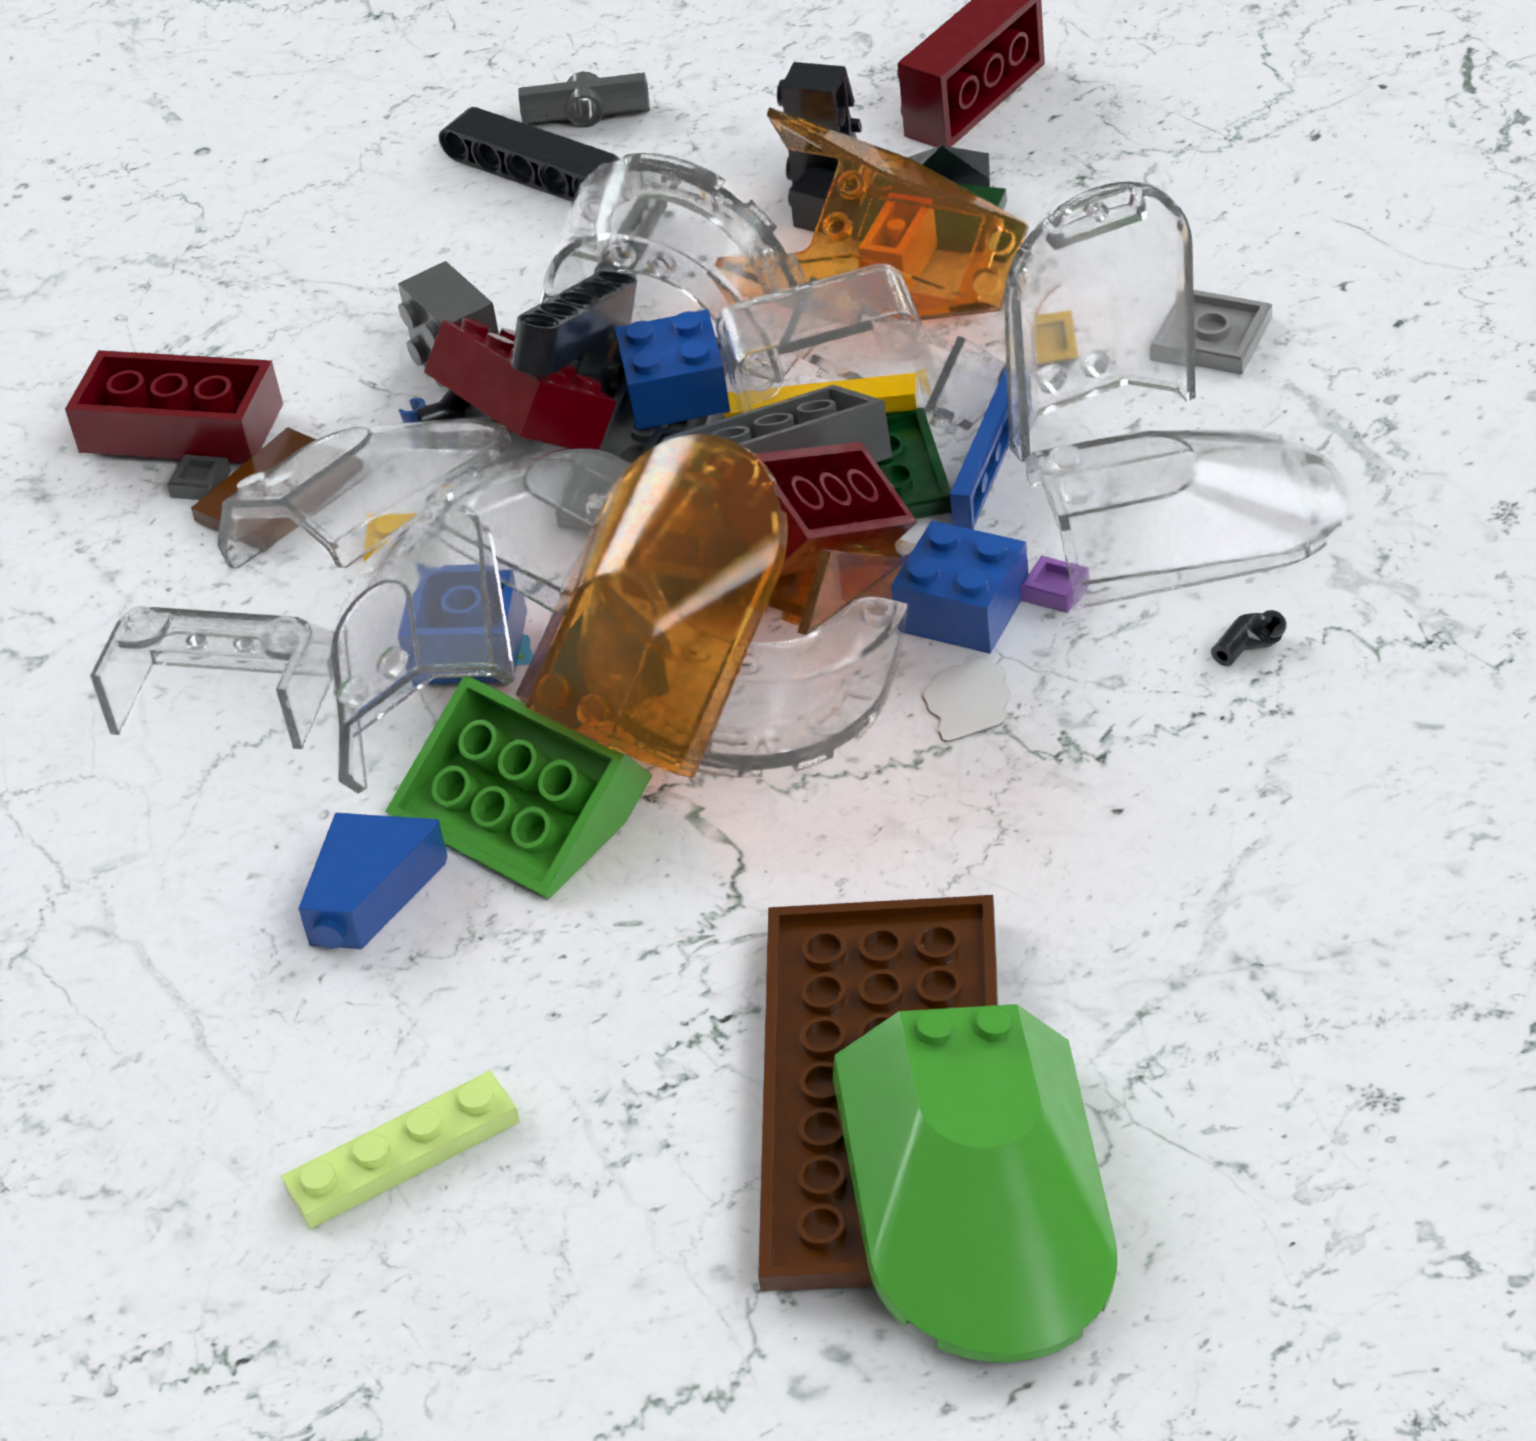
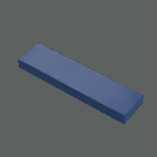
(982, 461)

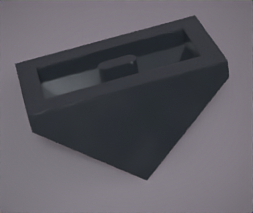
(957, 164)

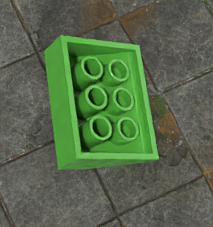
(518, 788)

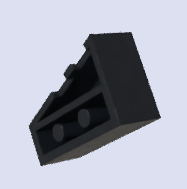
(821, 97)

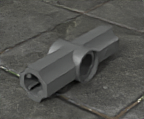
(562, 100)

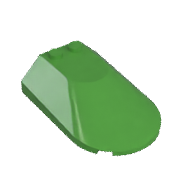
(977, 1180)

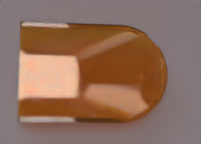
(663, 603)

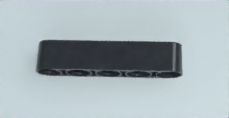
(521, 152)
(573, 322)

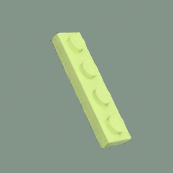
(400, 1149)

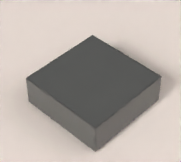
(197, 476)

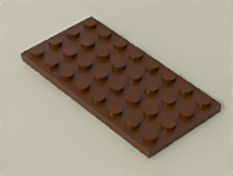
(828, 984)

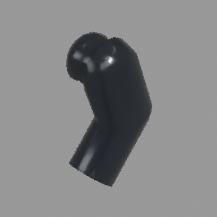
(449, 407)
(1249, 632)

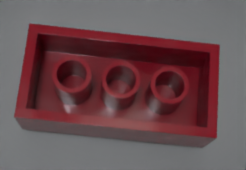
(969, 68)
(174, 406)
(546, 408)
(834, 498)

